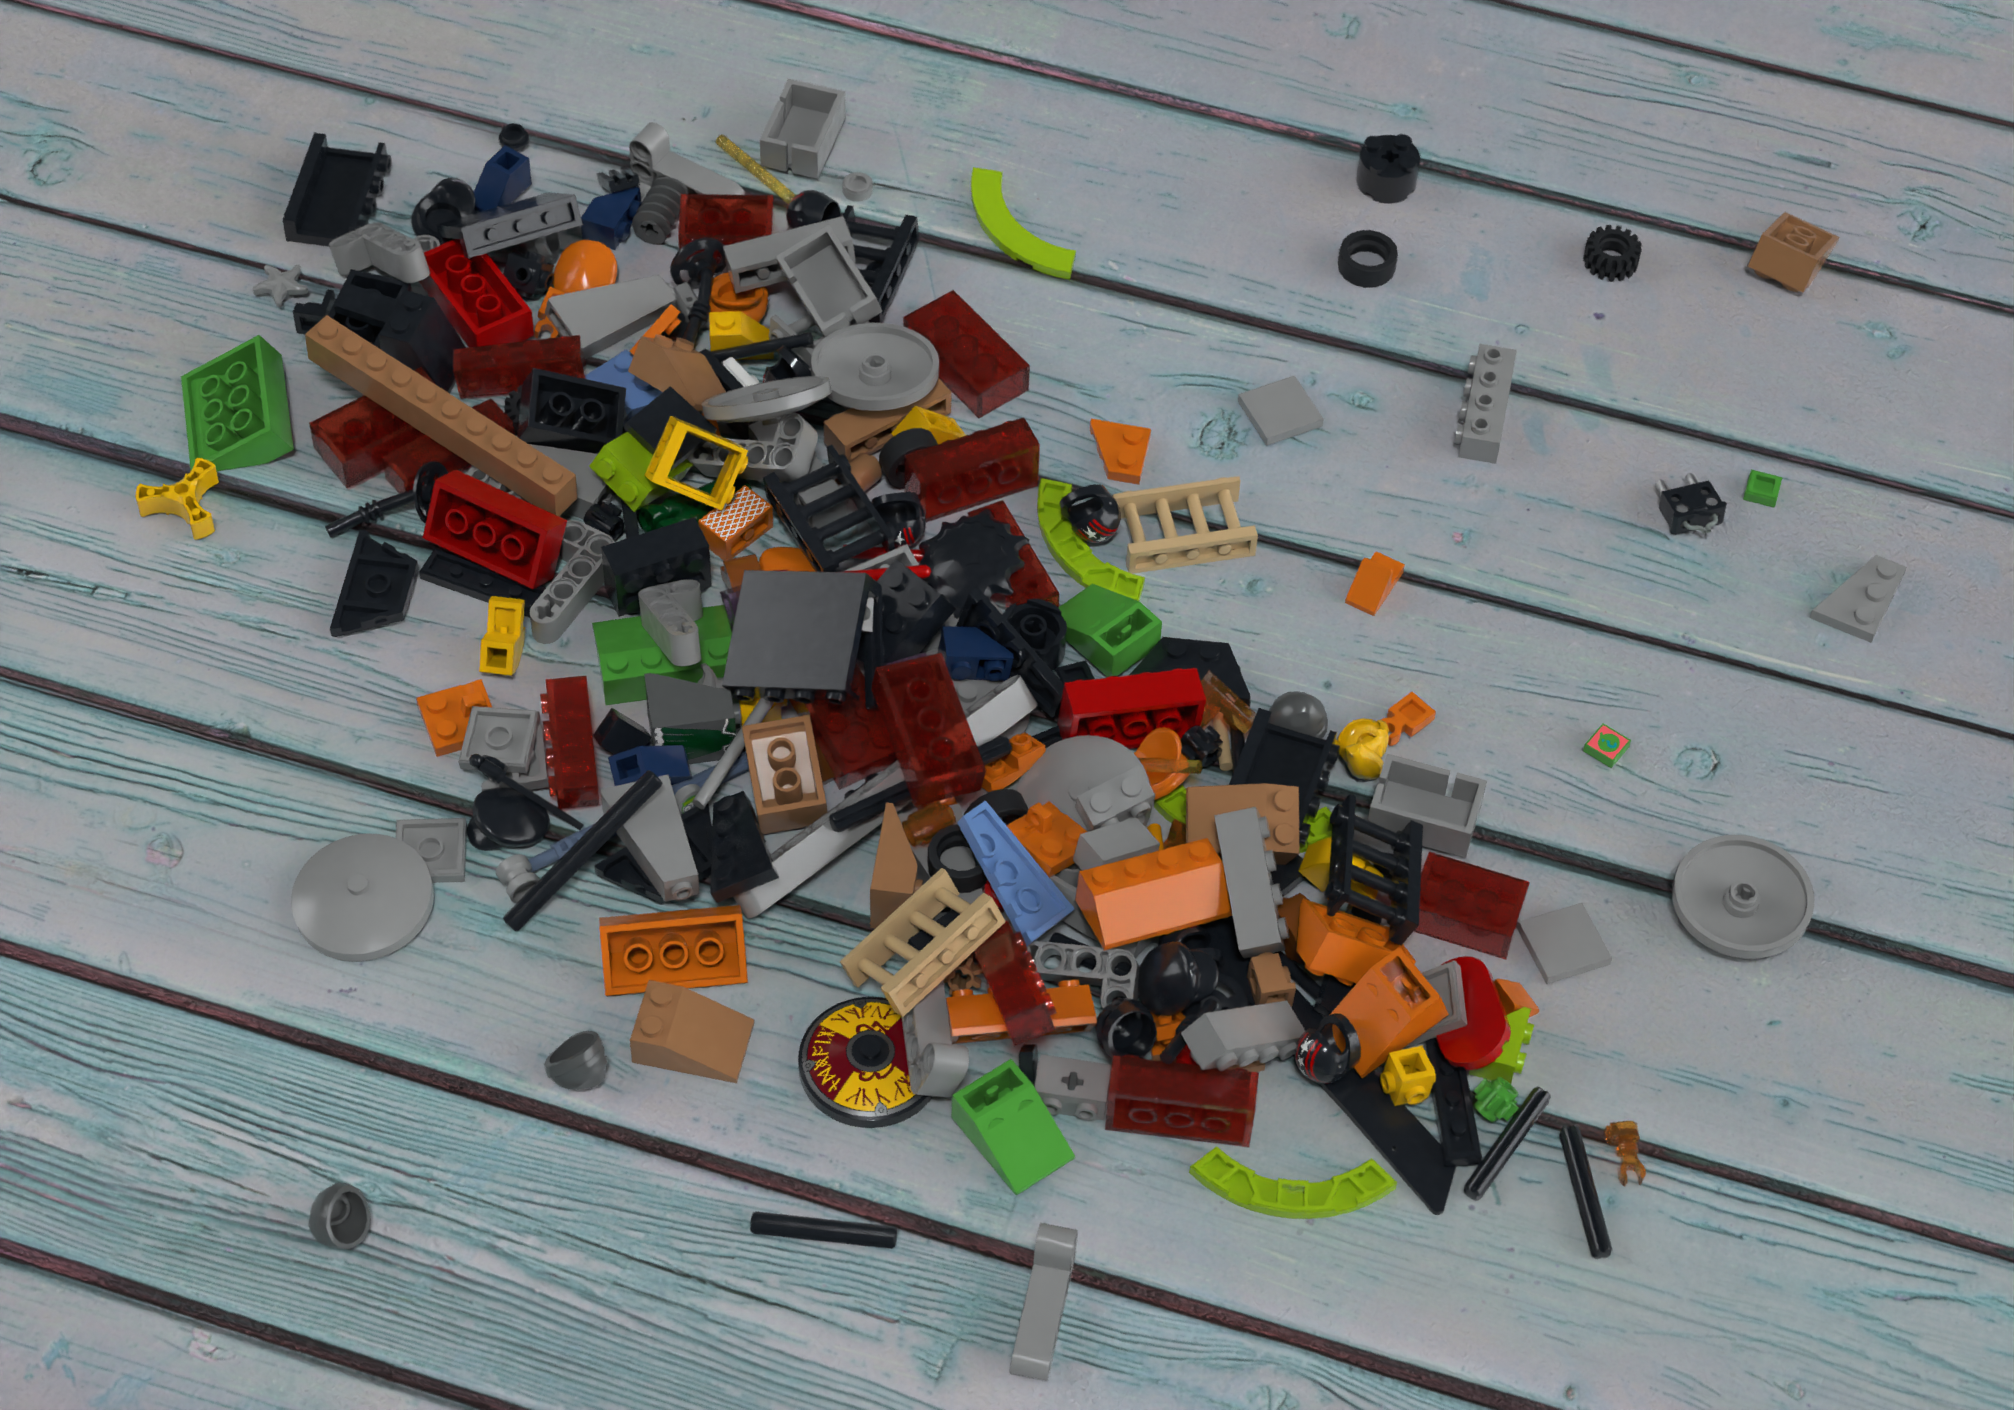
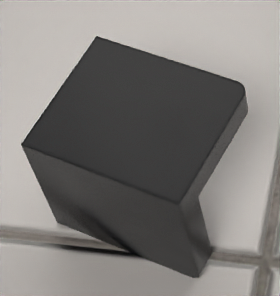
(309, 314)
(620, 733)

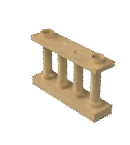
(1188, 549)
(938, 957)

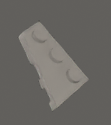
(1862, 600)

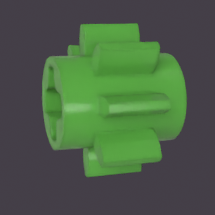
(1496, 1099)

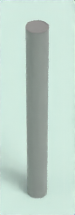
(729, 756)

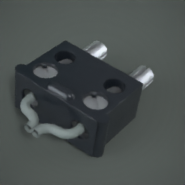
(1691, 506)

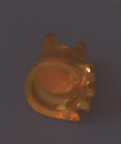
(1624, 1136)

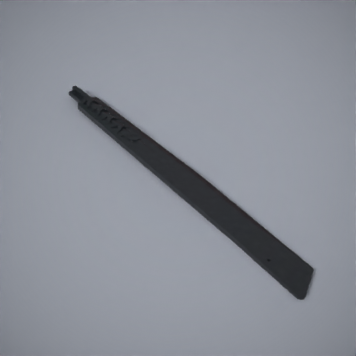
(1387, 1126)

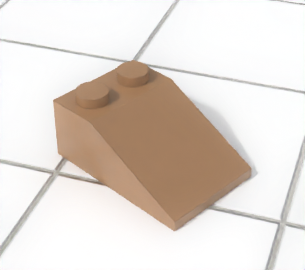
(1792, 252)
(677, 365)
(784, 773)
(1274, 801)
(894, 869)
(689, 1033)

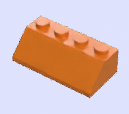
(1154, 893)
(673, 948)
(978, 1017)

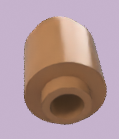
(865, 470)

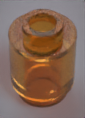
(926, 822)

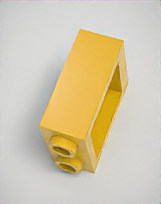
(667, 451)

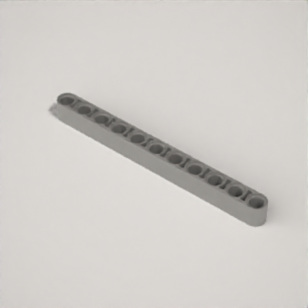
(821, 844)

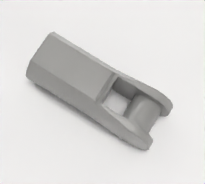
(685, 299)

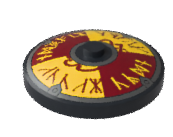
(858, 1065)

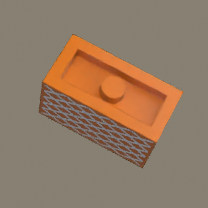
(737, 524)

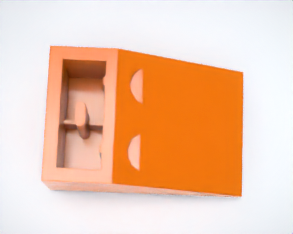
(1389, 1010)

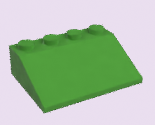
(238, 407)
(629, 652)

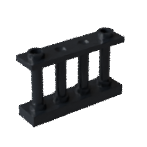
(894, 259)
(812, 539)
(1403, 866)

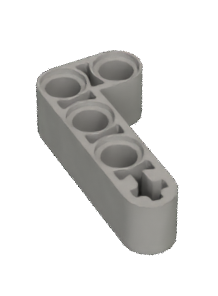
(653, 159)
(382, 248)
(787, 455)
(574, 583)
(669, 619)
(1101, 975)
(932, 1060)
(1044, 1301)

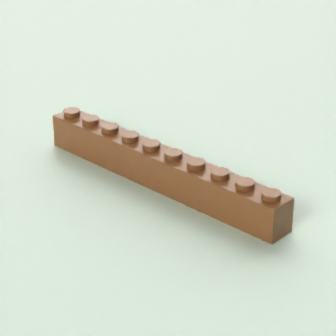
(441, 416)

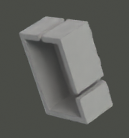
(802, 128)
(828, 282)
(1417, 793)

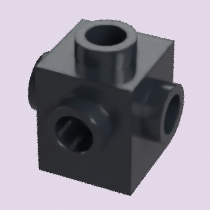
(529, 273)

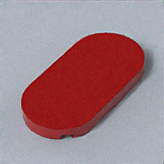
(1487, 1022)

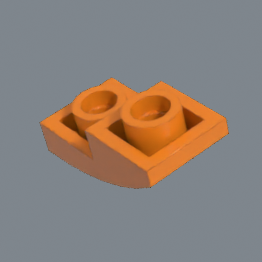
(1009, 768)

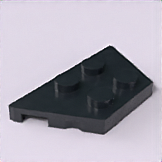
(374, 587)
(1199, 654)
(625, 871)

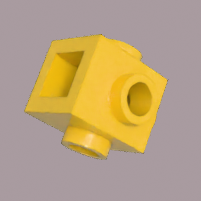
(1408, 1076)

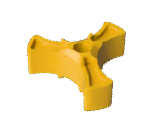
(182, 498)

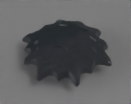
(972, 555)

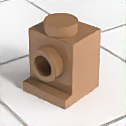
(1270, 980)

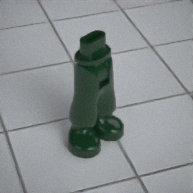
(678, 508)

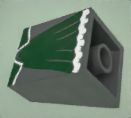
(691, 716)

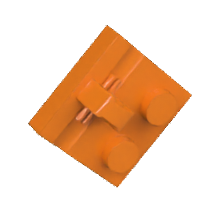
(448, 714)
(1048, 836)

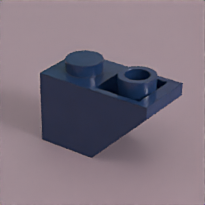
(502, 179)
(610, 217)
(974, 655)
(661, 760)

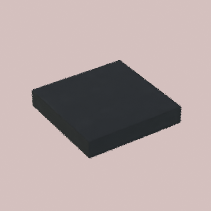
(651, 421)

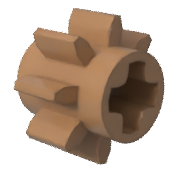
(968, 968)

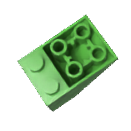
(1110, 628)
(1011, 1126)

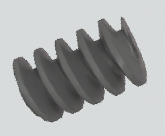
(659, 210)

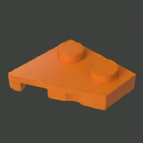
(1121, 449)

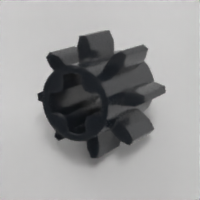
(605, 519)
(1202, 744)

